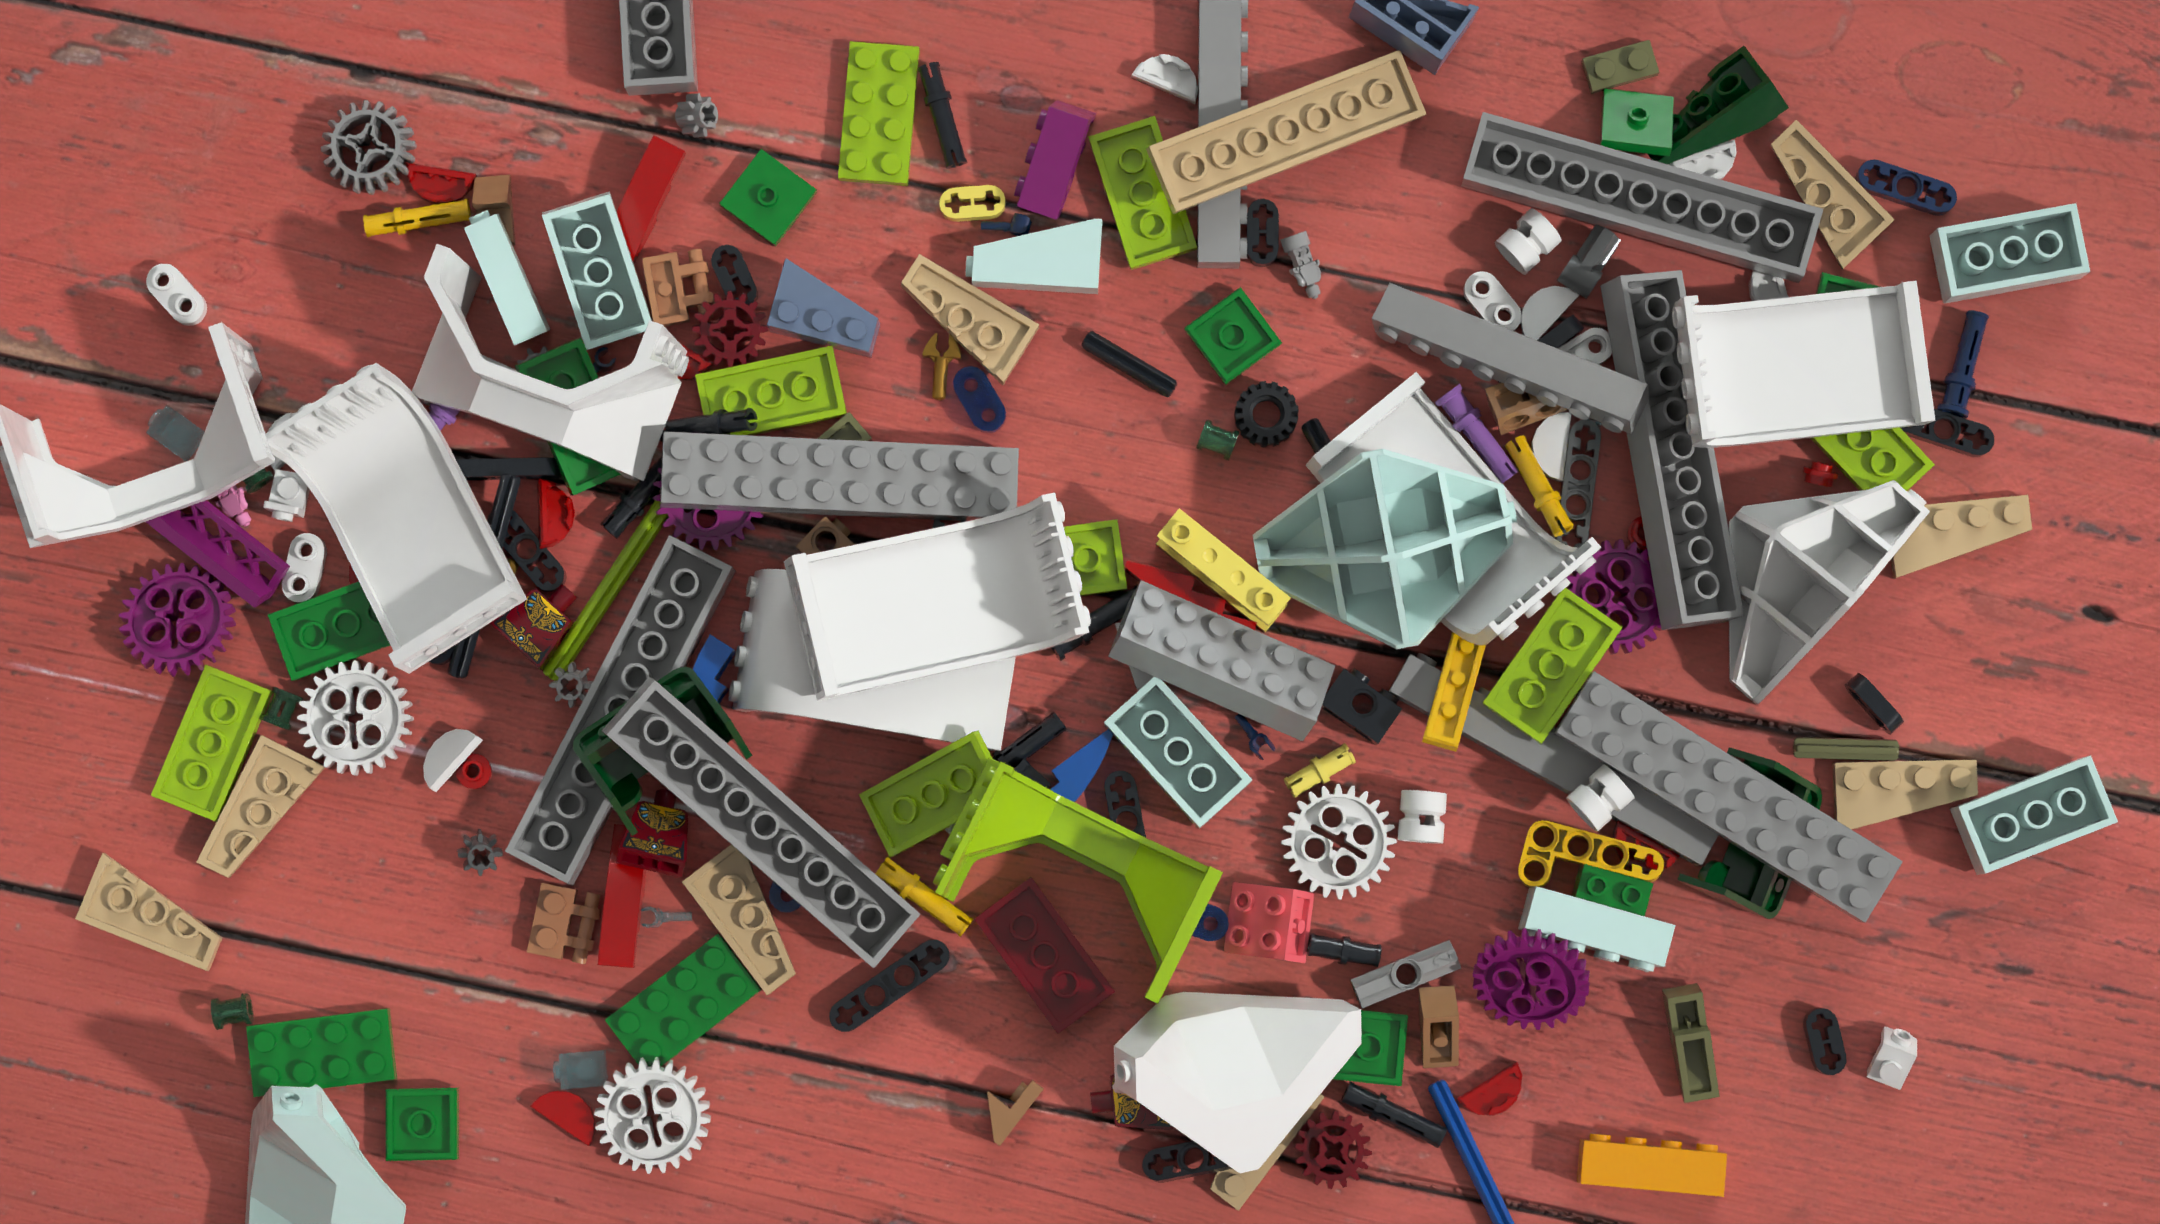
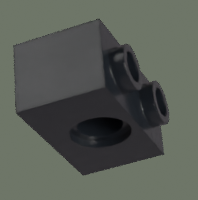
(1369, 725)

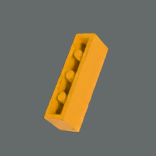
(1652, 1167)

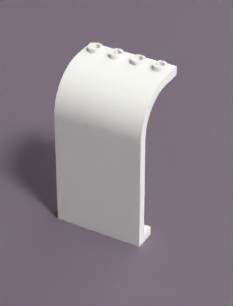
(1803, 366)
(400, 513)
(1526, 571)
(938, 599)
(778, 680)

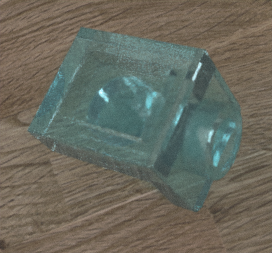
(175, 432)
(581, 1069)

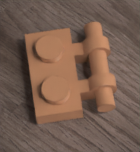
(666, 286)
(553, 921)

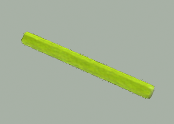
(606, 591)

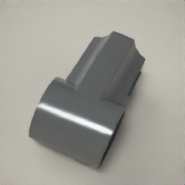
(1585, 268)

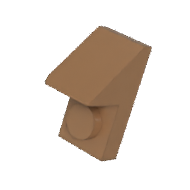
(495, 195)
(1005, 1118)

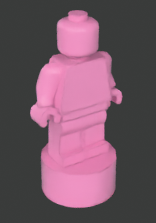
(234, 503)

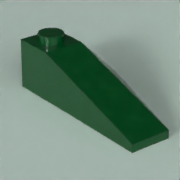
(1728, 106)

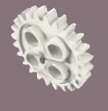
(323, 718)
(1323, 870)
(621, 1120)

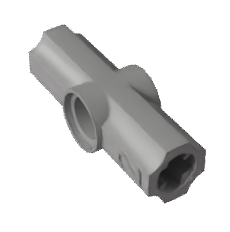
(1383, 983)

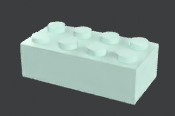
(2009, 253)
(597, 270)
(1177, 752)
(2033, 815)
(1598, 927)

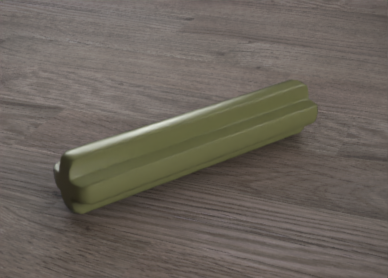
(1845, 748)

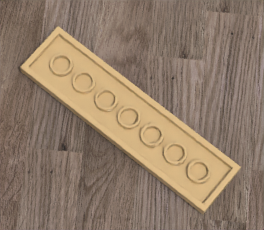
(1286, 131)

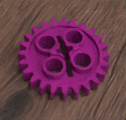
(725, 524)
(1636, 577)
(209, 619)
(1545, 974)

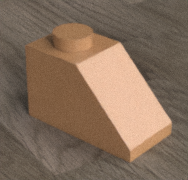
(1439, 1026)

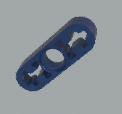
(1927, 204)

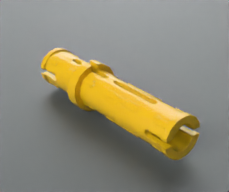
(415, 218)
(1545, 498)
(923, 896)

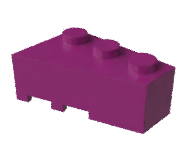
(1053, 159)

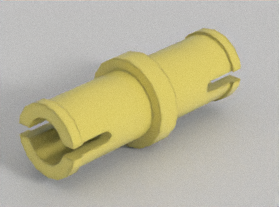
(1319, 770)

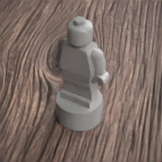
(1305, 269)

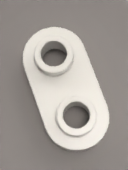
(175, 293)
(1493, 301)
(1580, 345)
(305, 568)

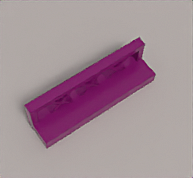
(218, 557)

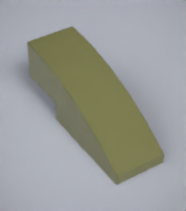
(1691, 1042)

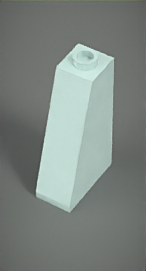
(1041, 261)
(506, 277)

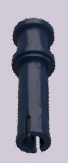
(1961, 380)

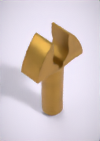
(941, 364)

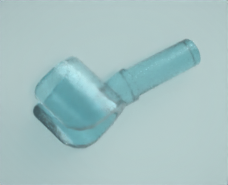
(661, 917)

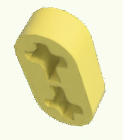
(972, 194)

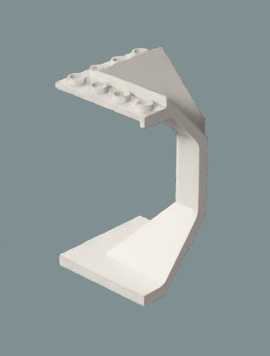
(606, 420)
(68, 506)

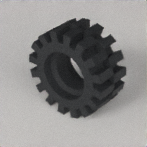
(1266, 435)

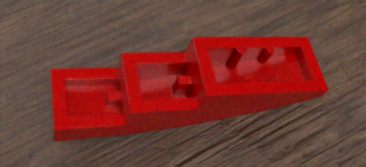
(648, 192)
(1181, 586)
(621, 909)

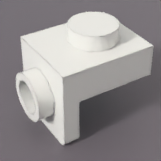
(1893, 1058)

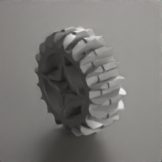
(341, 138)

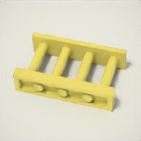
(1222, 570)

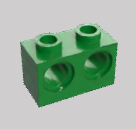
(1612, 889)

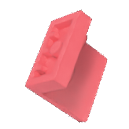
(1269, 922)

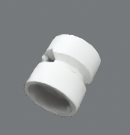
(1530, 239)
(1600, 797)
(1422, 803)

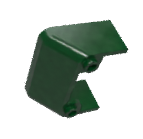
(618, 772)
(1741, 877)

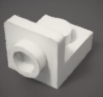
(287, 496)

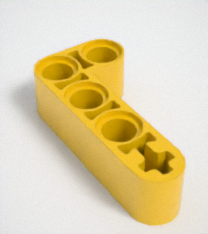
(1594, 856)

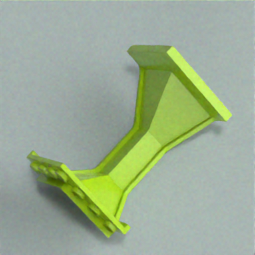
(1160, 884)

